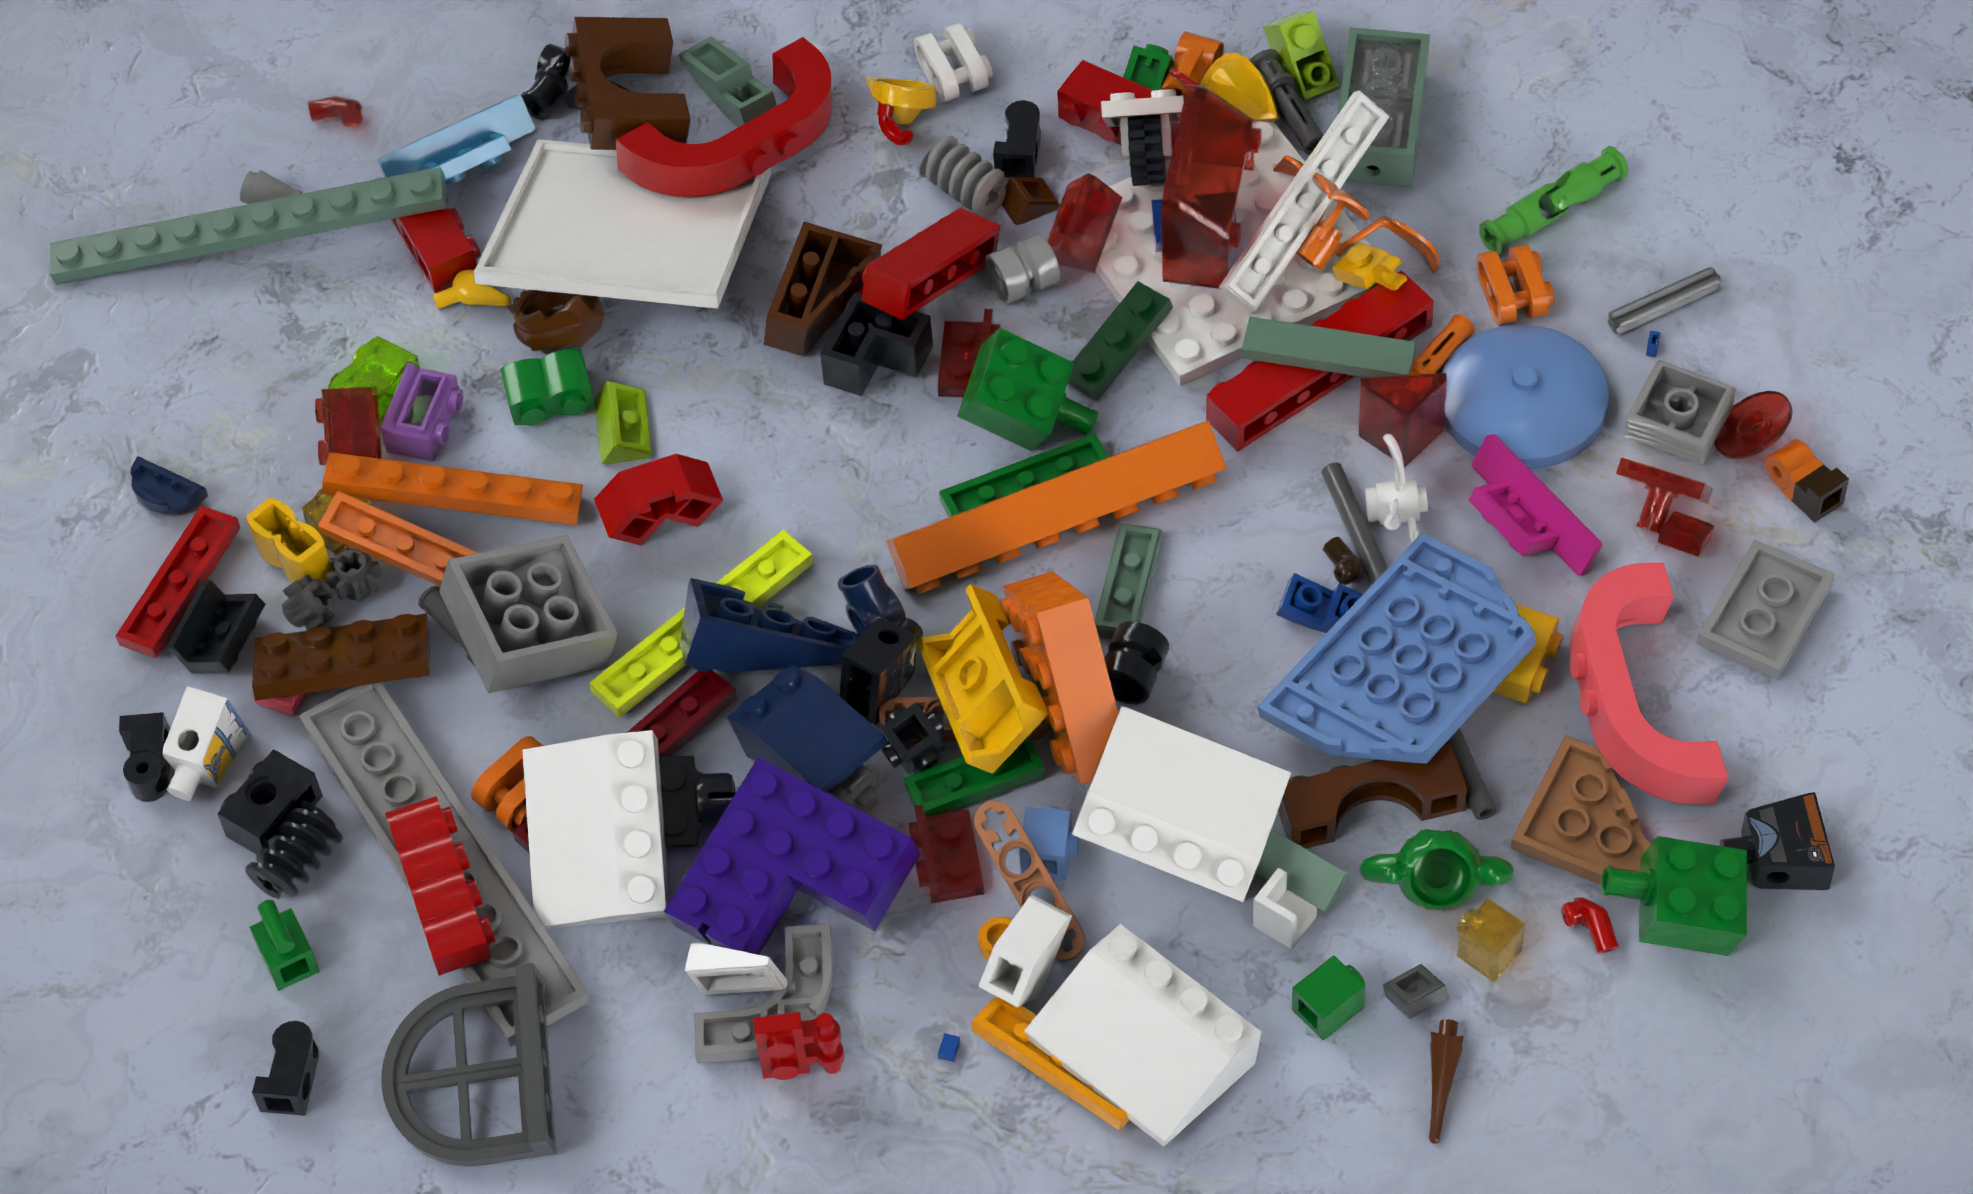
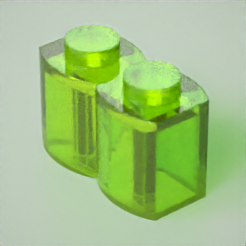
(378, 365)

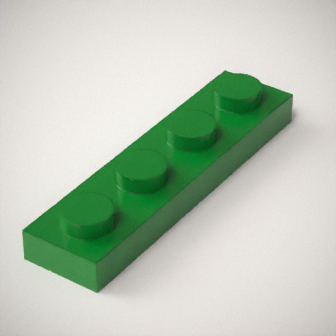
(1021, 475)

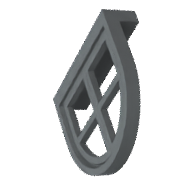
(530, 1066)

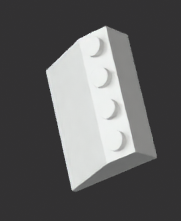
(1181, 803)
(596, 830)
(1144, 1035)

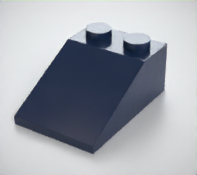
(805, 729)

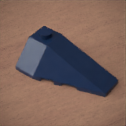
(741, 636)

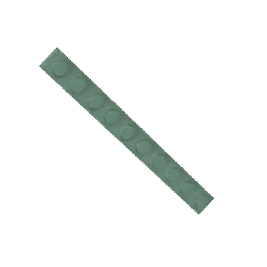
(248, 225)

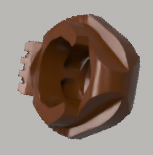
(555, 329)

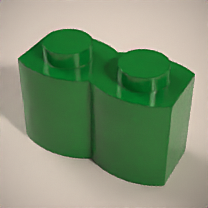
(547, 387)

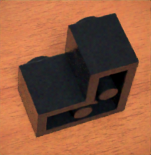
(871, 339)

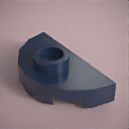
(164, 490)

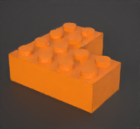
(1064, 653)

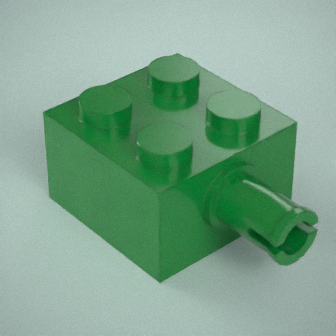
(1021, 392)
(1687, 894)

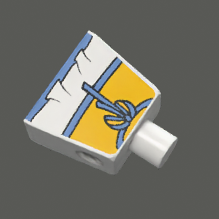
(202, 742)

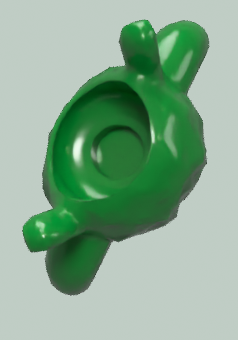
(1437, 869)

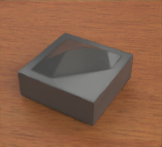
(1415, 991)

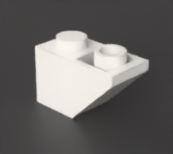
(1025, 953)

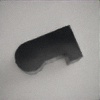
(1020, 152)
(146, 768)
(291, 1072)

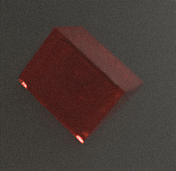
(1083, 223)
(1406, 408)

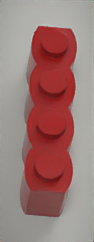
(439, 886)

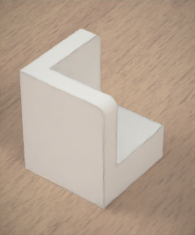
(1281, 912)

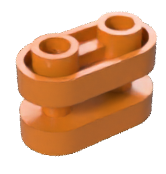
(1526, 272)
(504, 786)

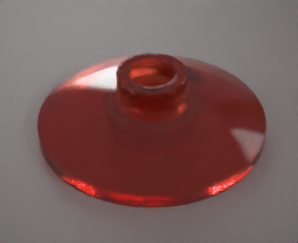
(1754, 424)

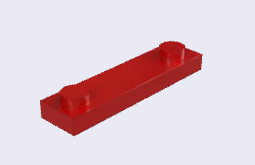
(177, 581)

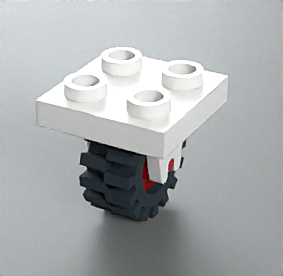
(1144, 131)

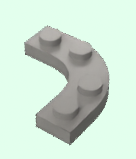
(809, 986)

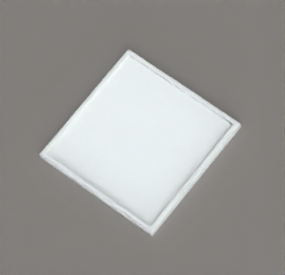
(599, 234)

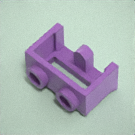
(423, 440)

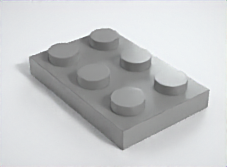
(1765, 609)

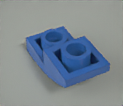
(1314, 604)

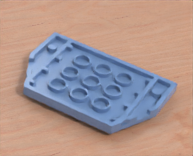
(1405, 660)

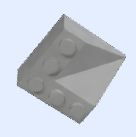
(528, 613)

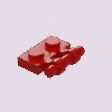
(790, 1045)

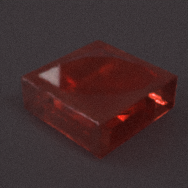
(1686, 533)

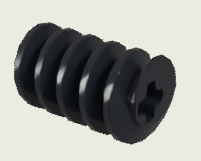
(293, 850)

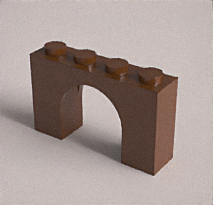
(621, 46)

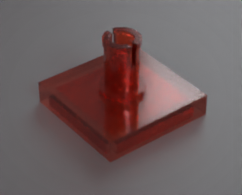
(1661, 488)

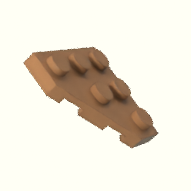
(1581, 816)

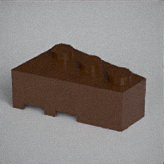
(815, 285)

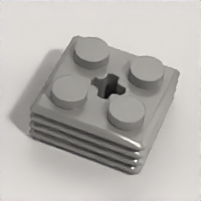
(1679, 412)

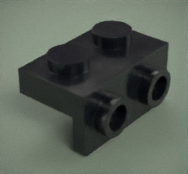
(214, 629)

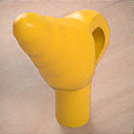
(469, 293)

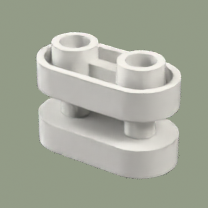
(962, 50)

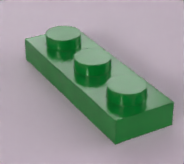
(960, 784)

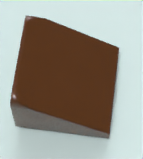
(1028, 199)

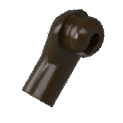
(1348, 566)

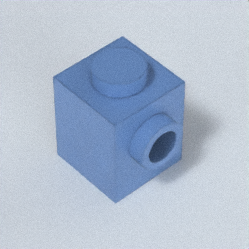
(1052, 837)

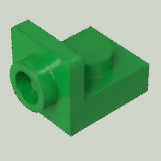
(1149, 66)

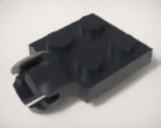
(689, 801)

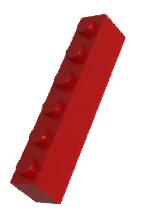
(1272, 392)

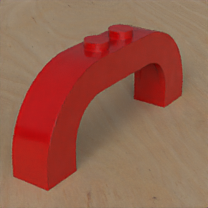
(745, 152)

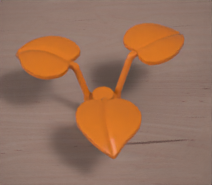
(1324, 238)

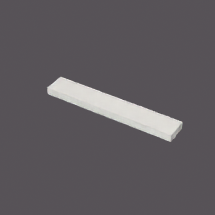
(1303, 202)

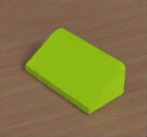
(622, 423)

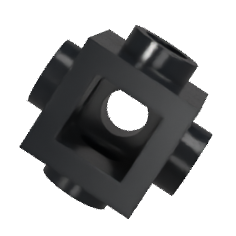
(909, 724)

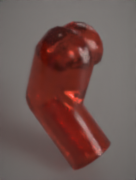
(336, 106)

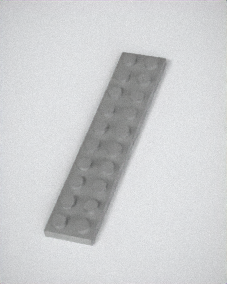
(388, 768)

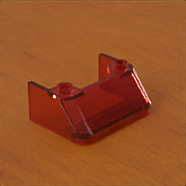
(1203, 187)

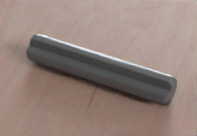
(1664, 300)

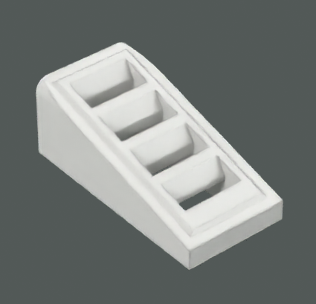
(731, 971)

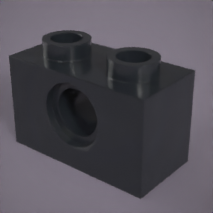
(272, 780)

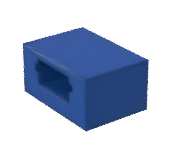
(1653, 342)
(949, 1047)

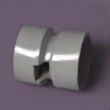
(1017, 270)

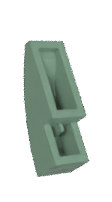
(727, 81)

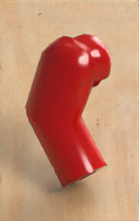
(1593, 918)

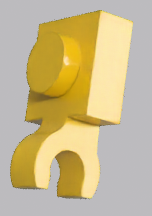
(1369, 265)

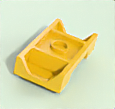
(981, 684)

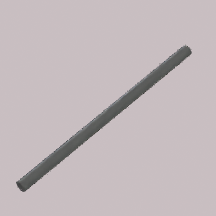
(1375, 566)

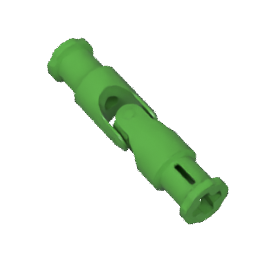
(1574, 186)

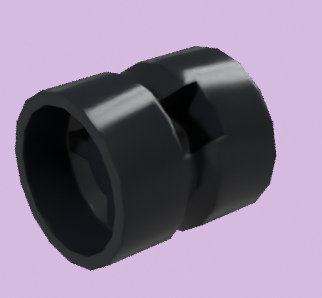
(1134, 661)

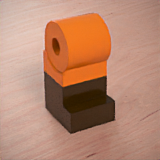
(1806, 479)

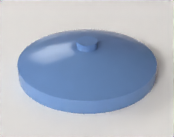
(1530, 390)

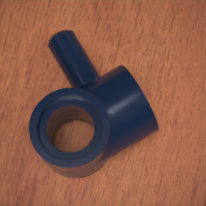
(869, 598)

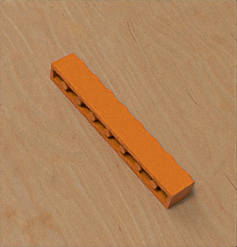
(1056, 505)

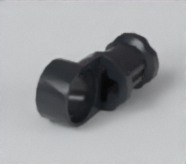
(548, 83)

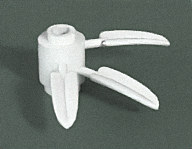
(1396, 500)

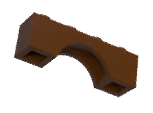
(1317, 803)

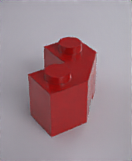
(656, 491)

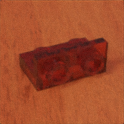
(959, 352)
(948, 853)

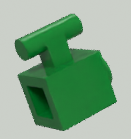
(283, 946)

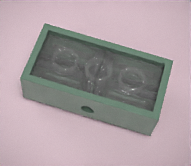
(1393, 75)

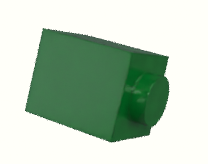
(1329, 996)

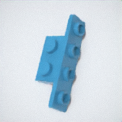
(465, 143)

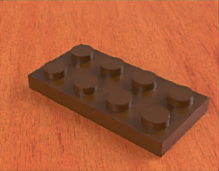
(341, 656)

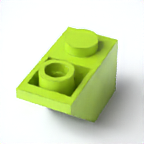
(1303, 53)

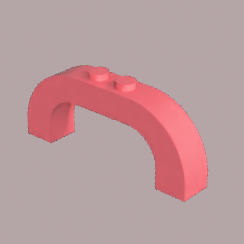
(1632, 747)

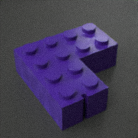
(785, 840)

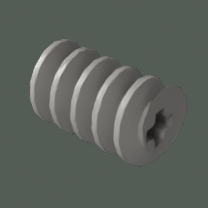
(964, 176)

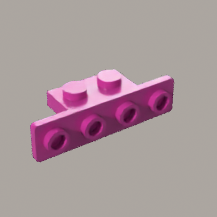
(1528, 510)

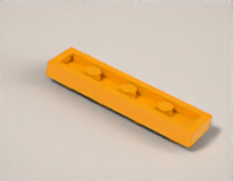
(1004, 1028)

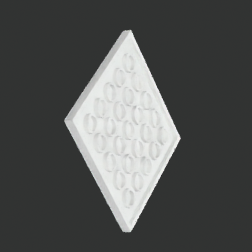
(1205, 322)

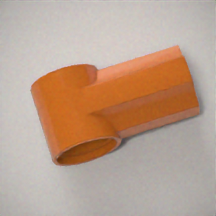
(1193, 58)

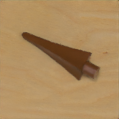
(1445, 1055)

